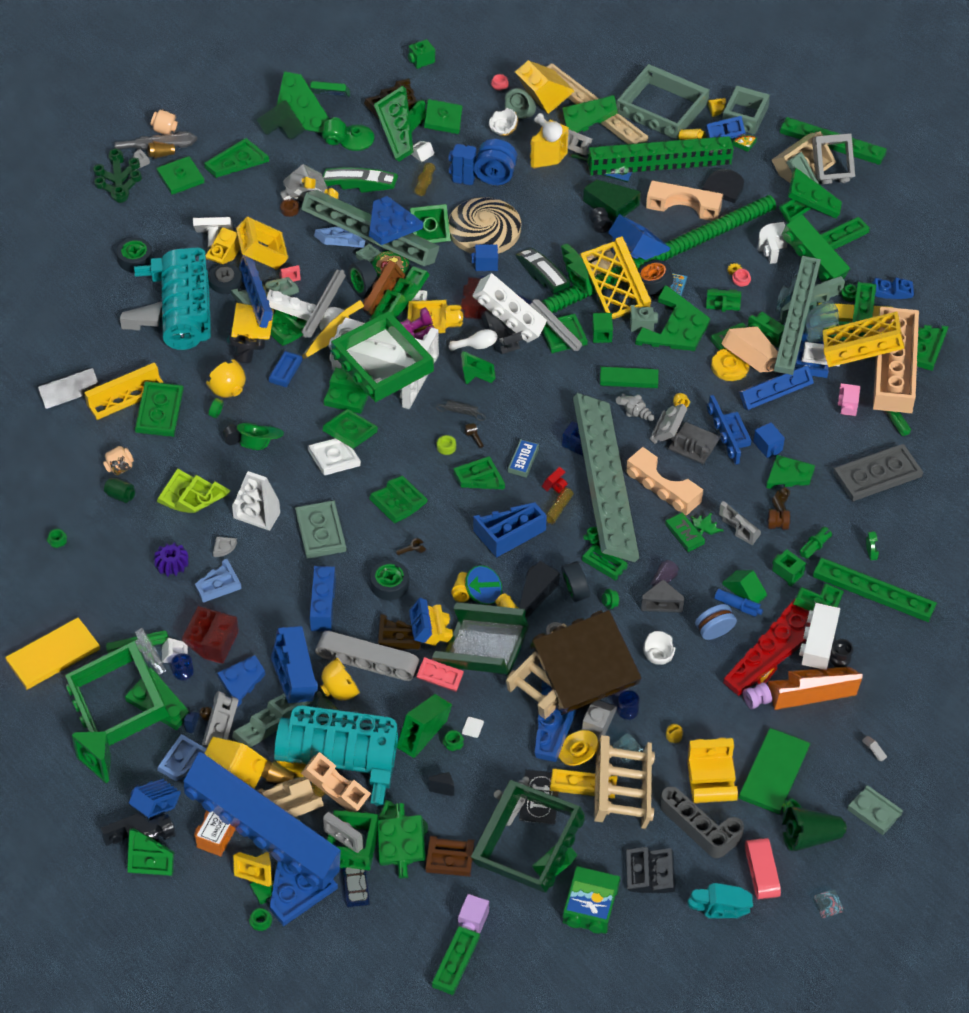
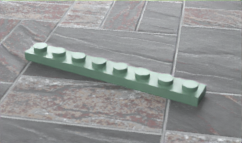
(797, 315)

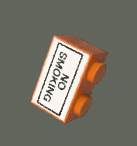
(213, 834)

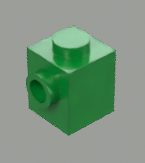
(421, 54)

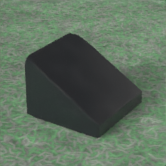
(442, 784)

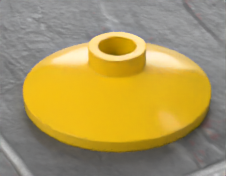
(579, 747)

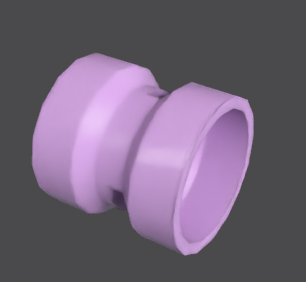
(757, 695)

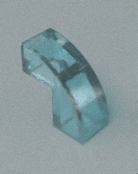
(820, 318)

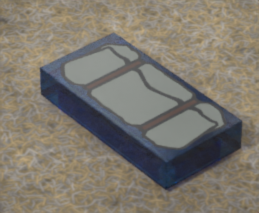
(356, 887)

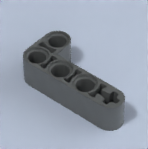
(676, 804)

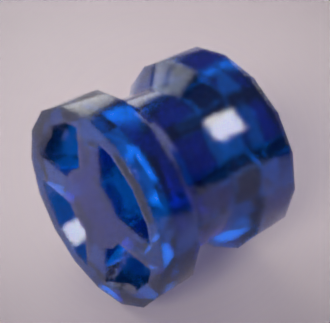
(184, 661)

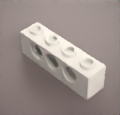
(509, 307)

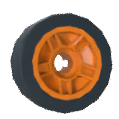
(656, 275)

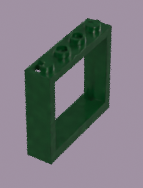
(499, 820)

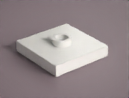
(333, 456)

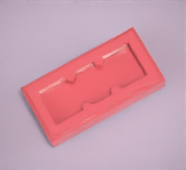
(440, 674)

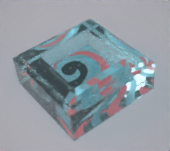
(828, 903)

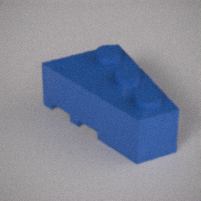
(509, 528)
(294, 665)

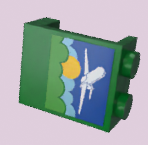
(591, 900)

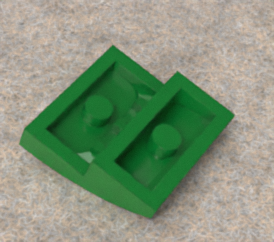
(286, 327)
(398, 499)

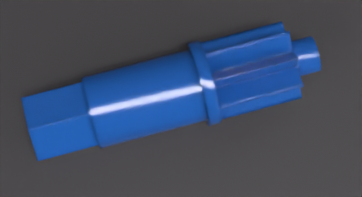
(740, 603)

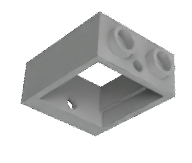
(818, 161)

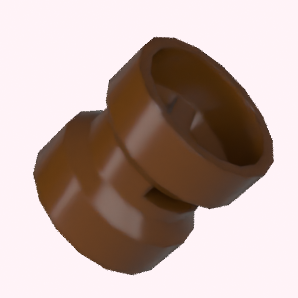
(778, 519)

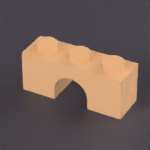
(343, 791)

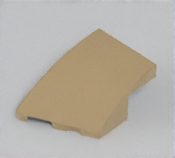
(293, 796)

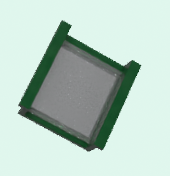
(485, 638)

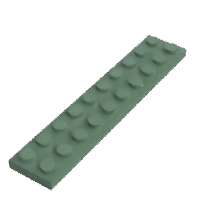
(605, 478)

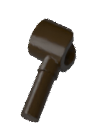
(471, 429)
(414, 546)

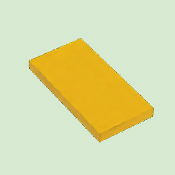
(52, 653)

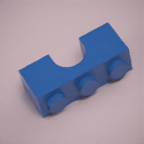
(322, 598)

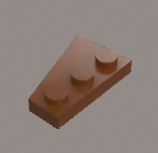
(389, 276)

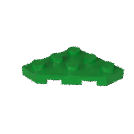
(303, 102)

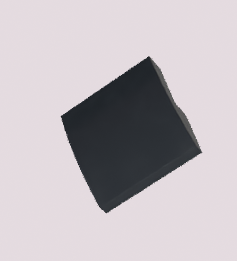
(650, 870)

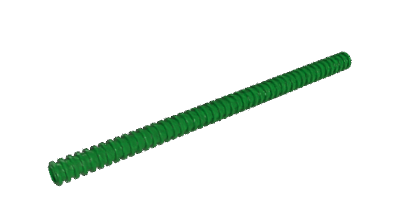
(677, 246)

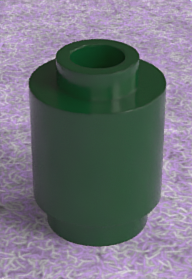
(119, 490)

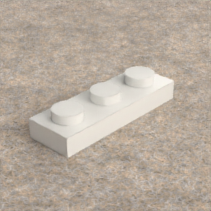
(290, 305)

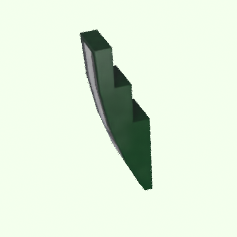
(543, 269)

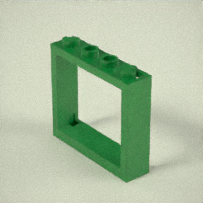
(377, 391)
(103, 666)

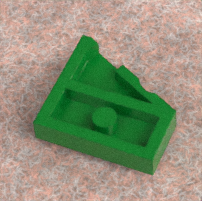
(790, 472)
(479, 474)
(148, 855)

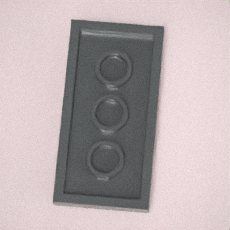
(878, 472)

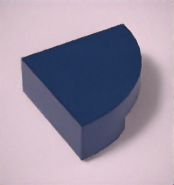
(190, 721)

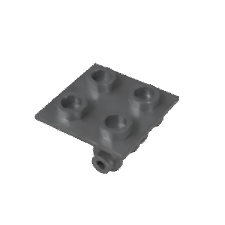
(694, 443)

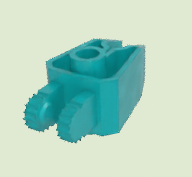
(721, 901)

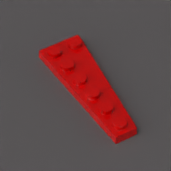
(772, 648)

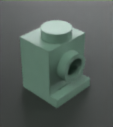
(642, 317)

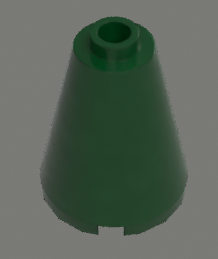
(810, 828)

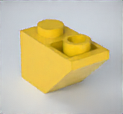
(224, 247)

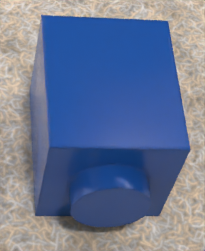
(485, 257)
(769, 440)

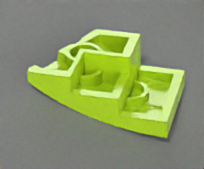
(190, 493)

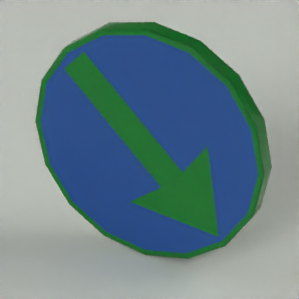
(483, 585)

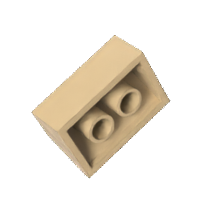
(806, 147)

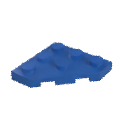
(391, 221)
(294, 894)

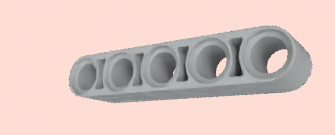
(367, 655)

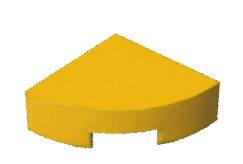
(716, 106)

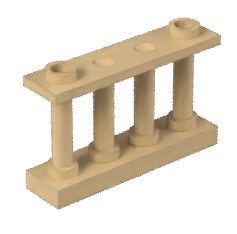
(546, 703)
(604, 788)

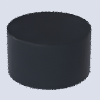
(231, 435)

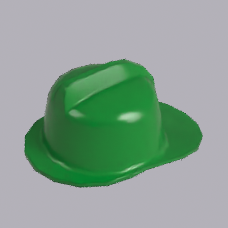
(256, 436)

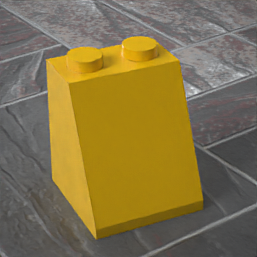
(544, 85)

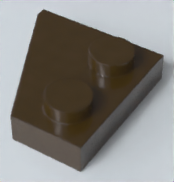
(396, 635)

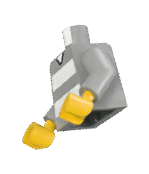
(305, 180)

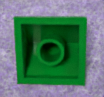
(435, 223)
(94, 752)

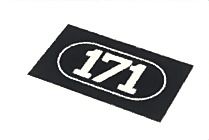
(533, 811)

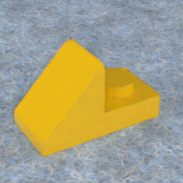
(253, 868)

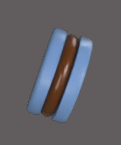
(715, 621)

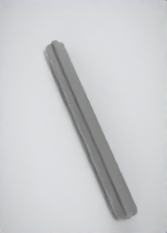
(323, 303)

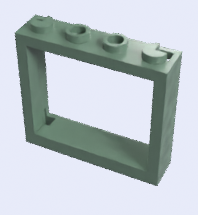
(669, 83)

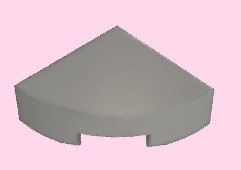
(144, 160)
(224, 546)
(875, 748)

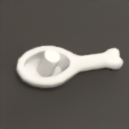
(551, 130)
(479, 340)

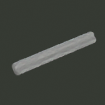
(556, 325)

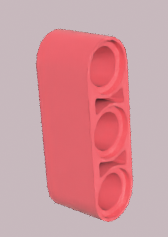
(762, 868)

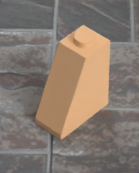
(751, 347)

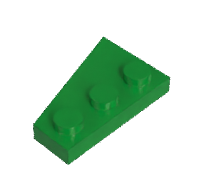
(583, 115)
(236, 158)

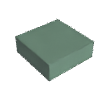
(368, 253)

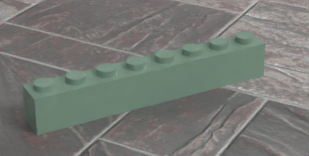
(358, 223)

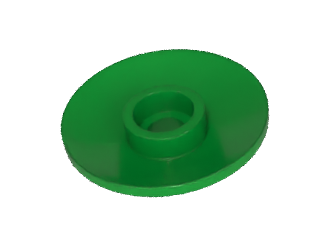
(358, 138)

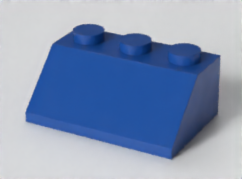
(637, 238)

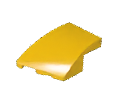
(247, 325)

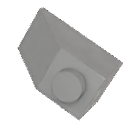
(599, 718)

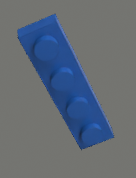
(776, 387)

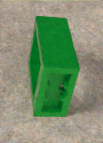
(357, 820)

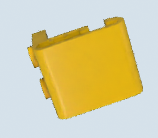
(237, 759)
(712, 770)

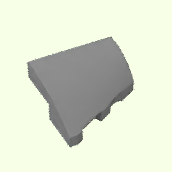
(146, 316)
(744, 529)

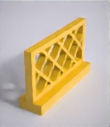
(628, 269)
(863, 347)

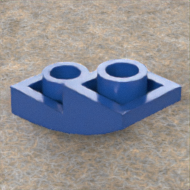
(894, 290)

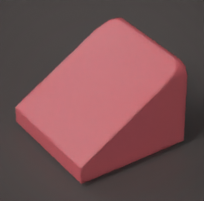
(291, 272)

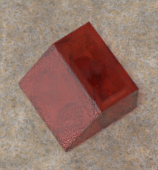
(211, 634)

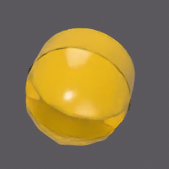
(681, 398)
(677, 734)

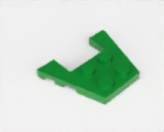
(683, 328)

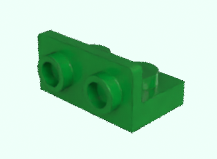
(769, 327)

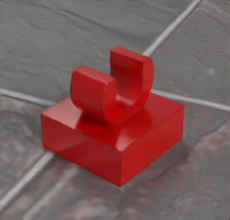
(555, 480)

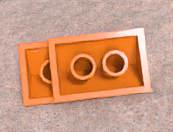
(814, 686)

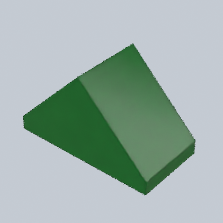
(745, 585)

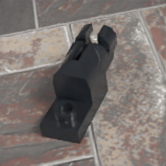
(154, 828)

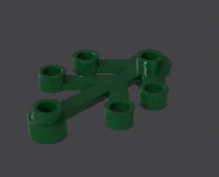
(119, 192)

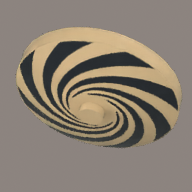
(484, 223)

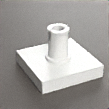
(212, 226)

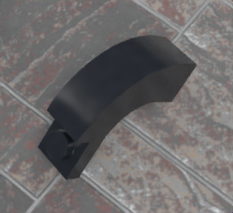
(506, 340)

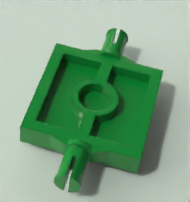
(401, 840)

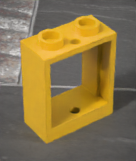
(251, 233)

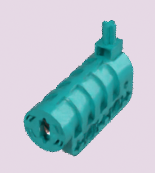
(181, 308)
(342, 744)

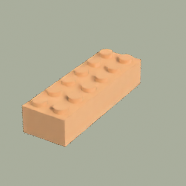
(897, 369)

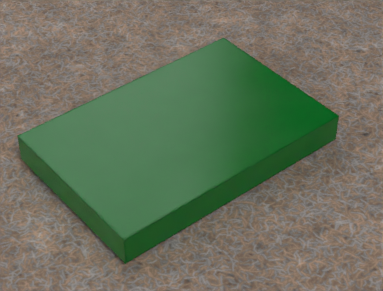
(159, 409)

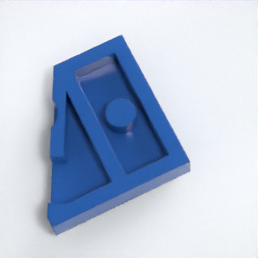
(242, 677)

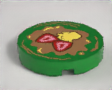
(383, 259)

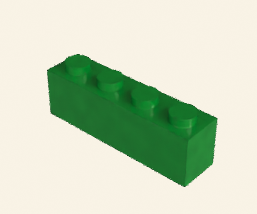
(810, 243)

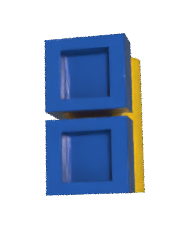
(429, 623)

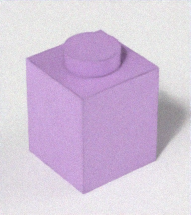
(473, 913)

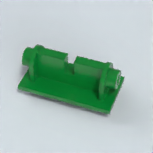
(417, 114)

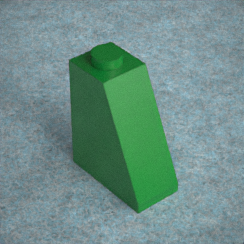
(423, 724)

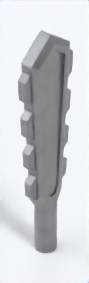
(181, 139)

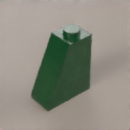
(612, 197)

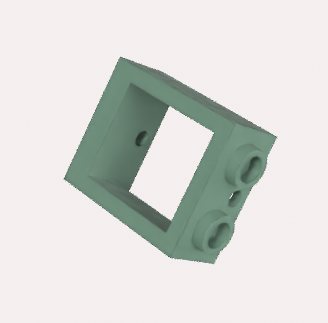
(750, 99)

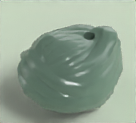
(517, 99)

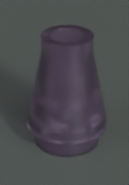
(666, 571)

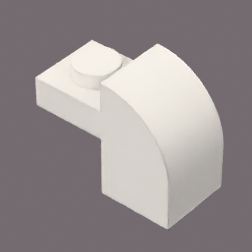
(771, 241)

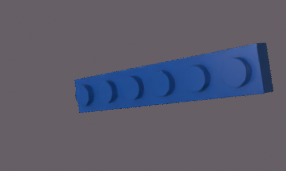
(255, 291)

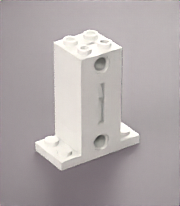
(384, 356)

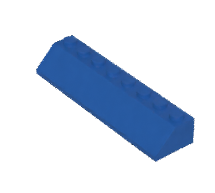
(262, 821)

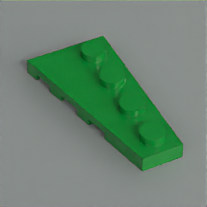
(395, 120)

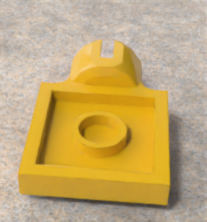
(441, 314)

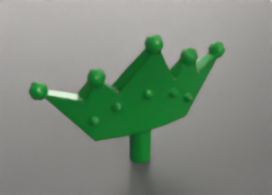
(705, 525)

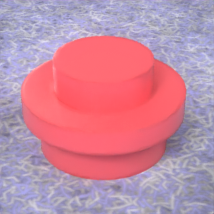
(499, 82)
(741, 277)

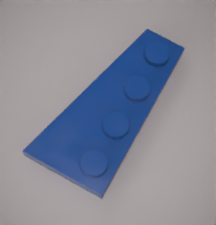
(552, 731)

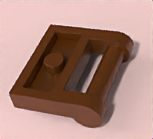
(450, 861)

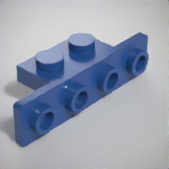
(731, 429)

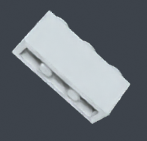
(819, 636)

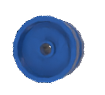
(495, 162)

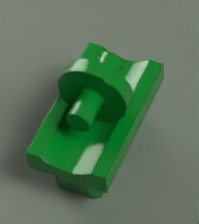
(723, 299)

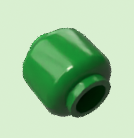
(334, 131)

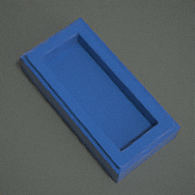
(285, 369)

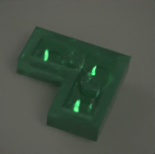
(282, 116)

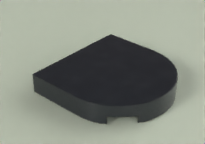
(725, 182)

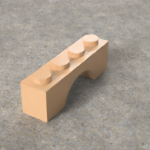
(665, 195)
(680, 494)

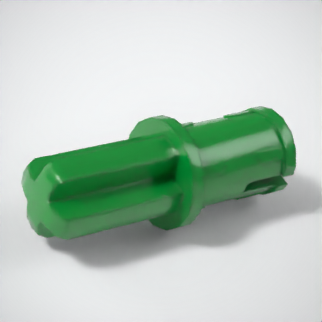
(815, 543)

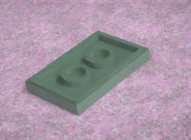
(320, 529)

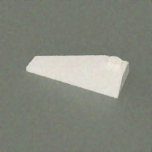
(256, 502)

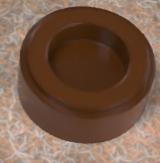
(289, 207)

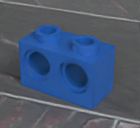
(730, 127)

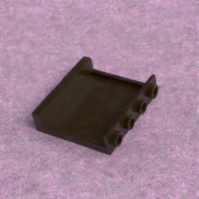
(586, 661)

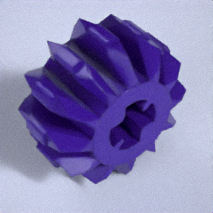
(171, 559)

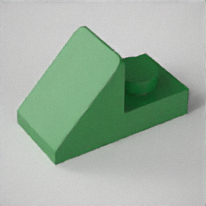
(477, 367)

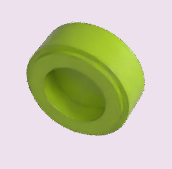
(446, 445)

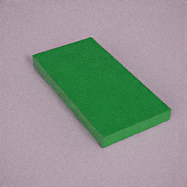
(774, 771)

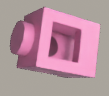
(848, 399)

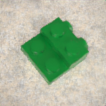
(345, 393)

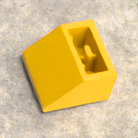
(548, 153)

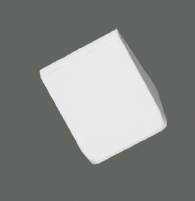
(422, 150)
(171, 648)

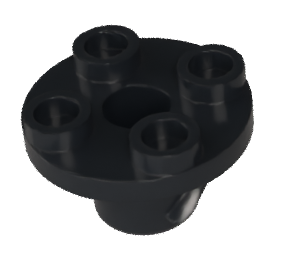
(245, 347)

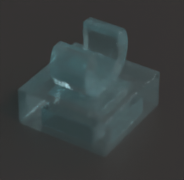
(627, 742)

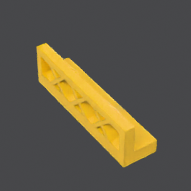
(120, 388)

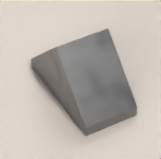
(662, 599)

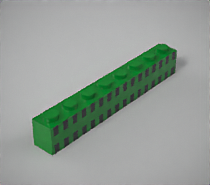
(660, 155)

